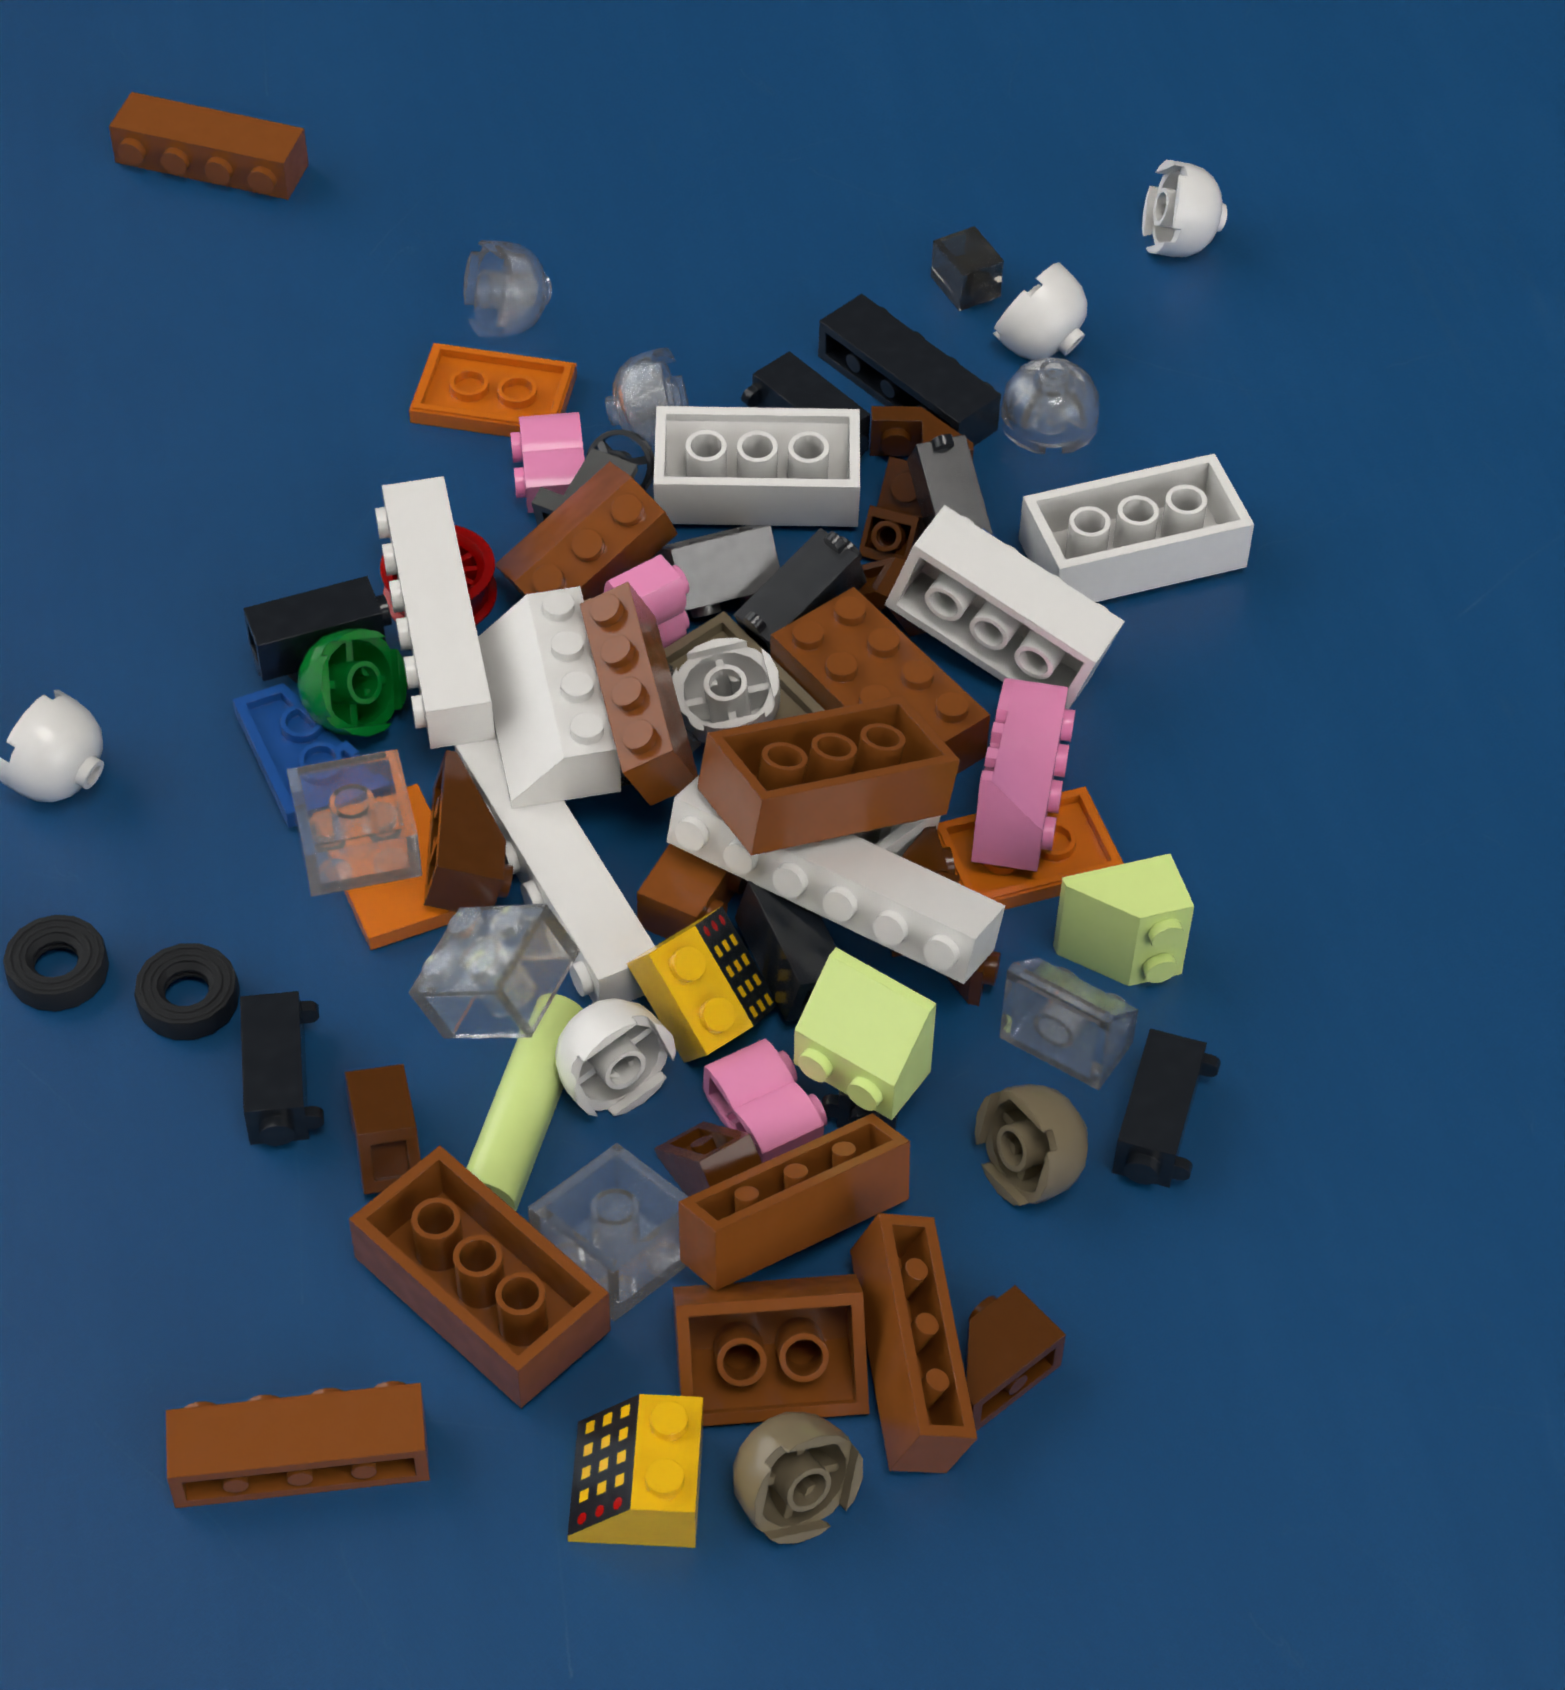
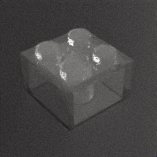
(354, 822)
(494, 971)
(615, 1225)

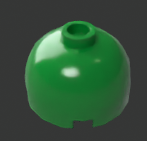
(352, 682)

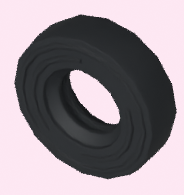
(181, 962)
(64, 990)

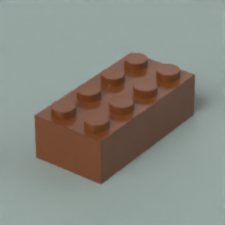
(857, 656)
(827, 774)
(480, 1275)

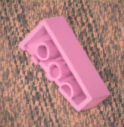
(1019, 775)

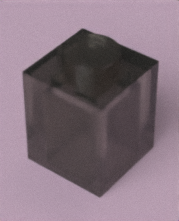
(967, 268)

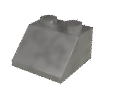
(724, 566)

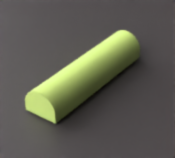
(522, 1108)

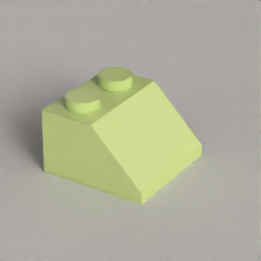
(1126, 920)
(865, 1035)

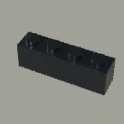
(905, 368)

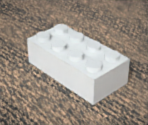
(1139, 529)
(1001, 607)

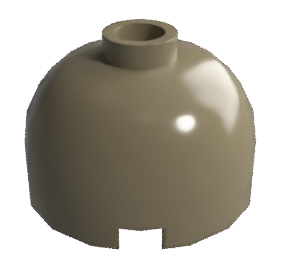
(1032, 1142)
(795, 1475)

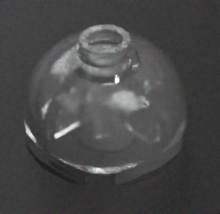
(505, 288)
(640, 387)
(1050, 406)

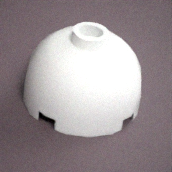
(1183, 210)
(1045, 317)
(726, 687)
(54, 750)
(613, 1056)

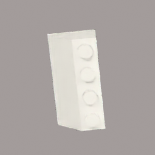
(758, 465)
(548, 702)

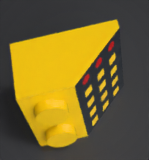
(703, 985)
(638, 1473)

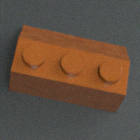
(590, 537)
(773, 1348)

